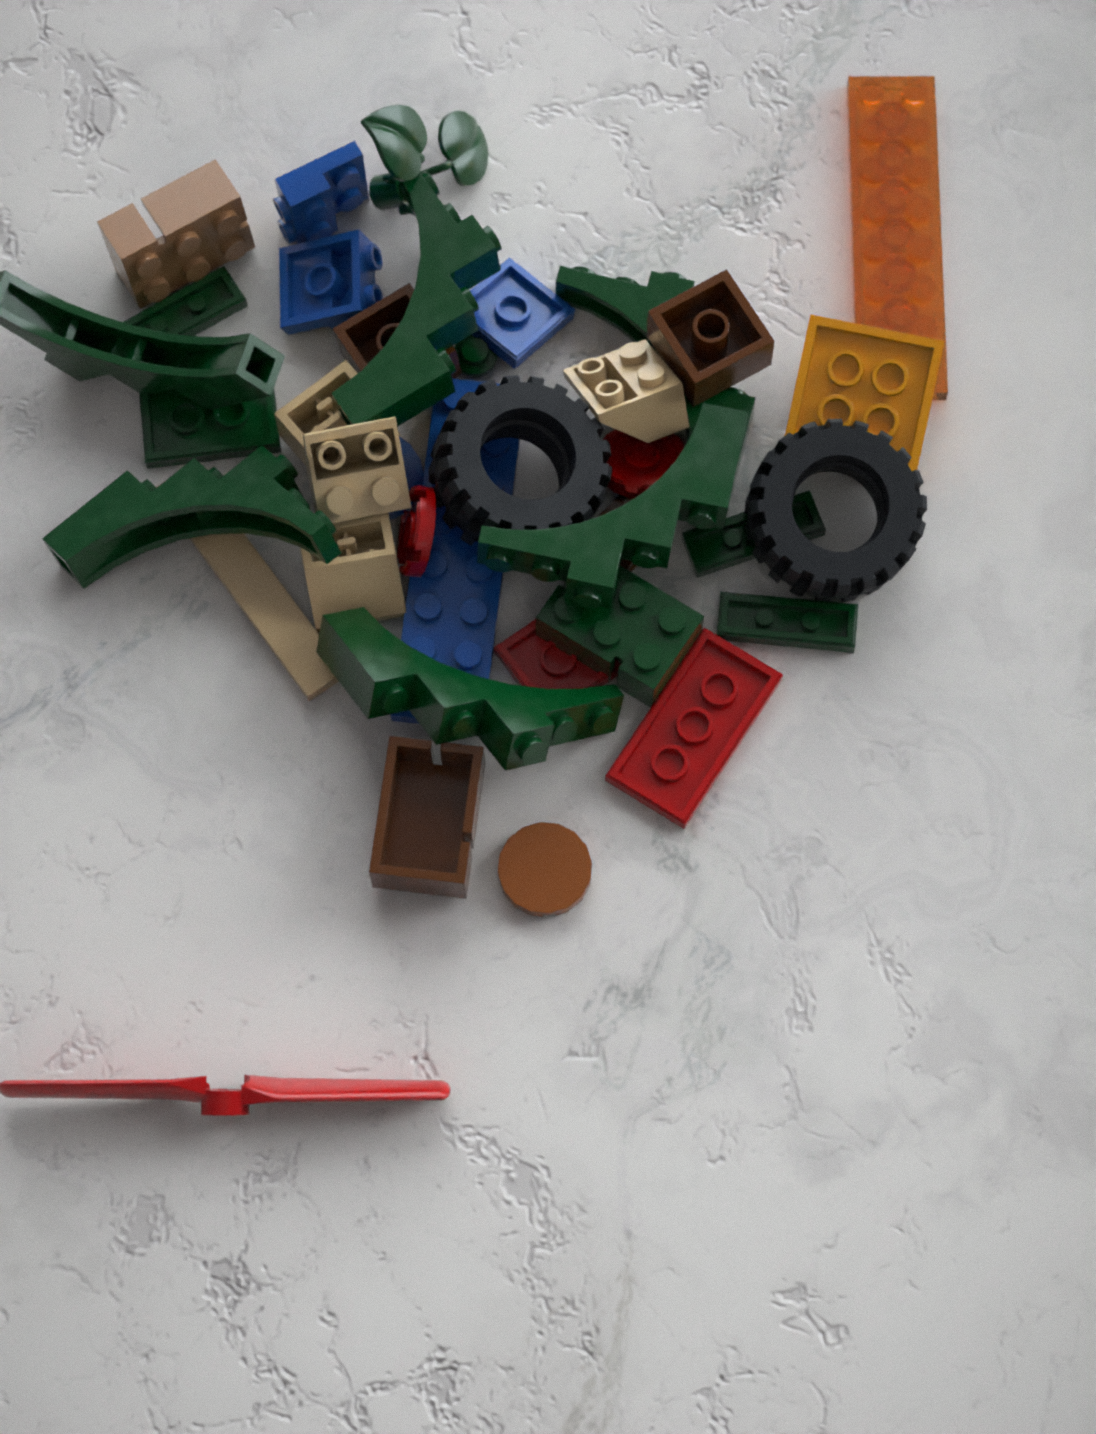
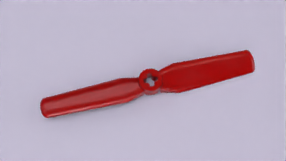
(233, 1101)

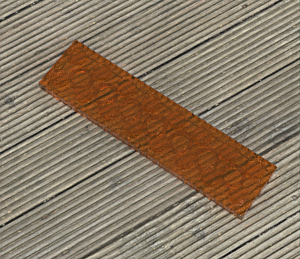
(896, 208)

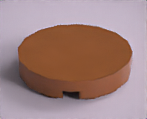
(544, 869)

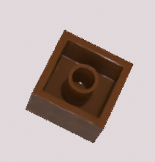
(370, 330)
(710, 337)

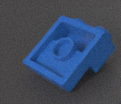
(318, 191)
(327, 281)

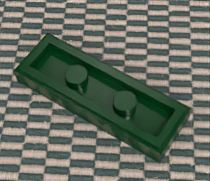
(194, 306)
(723, 548)
(787, 622)

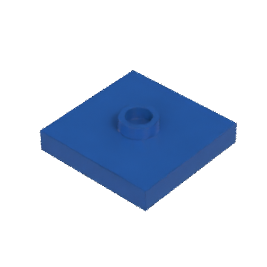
(517, 313)

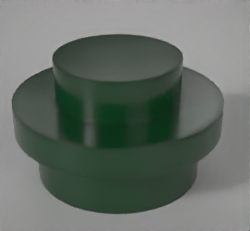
(475, 357)

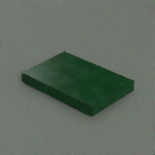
(181, 429)

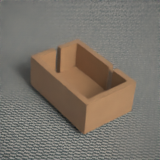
(200, 231)

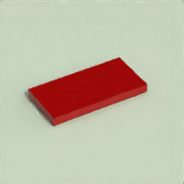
(693, 728)

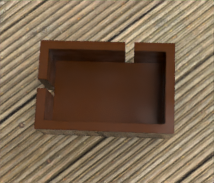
(427, 818)

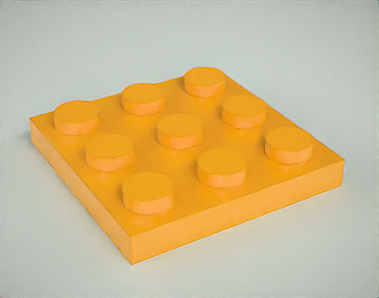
(867, 378)

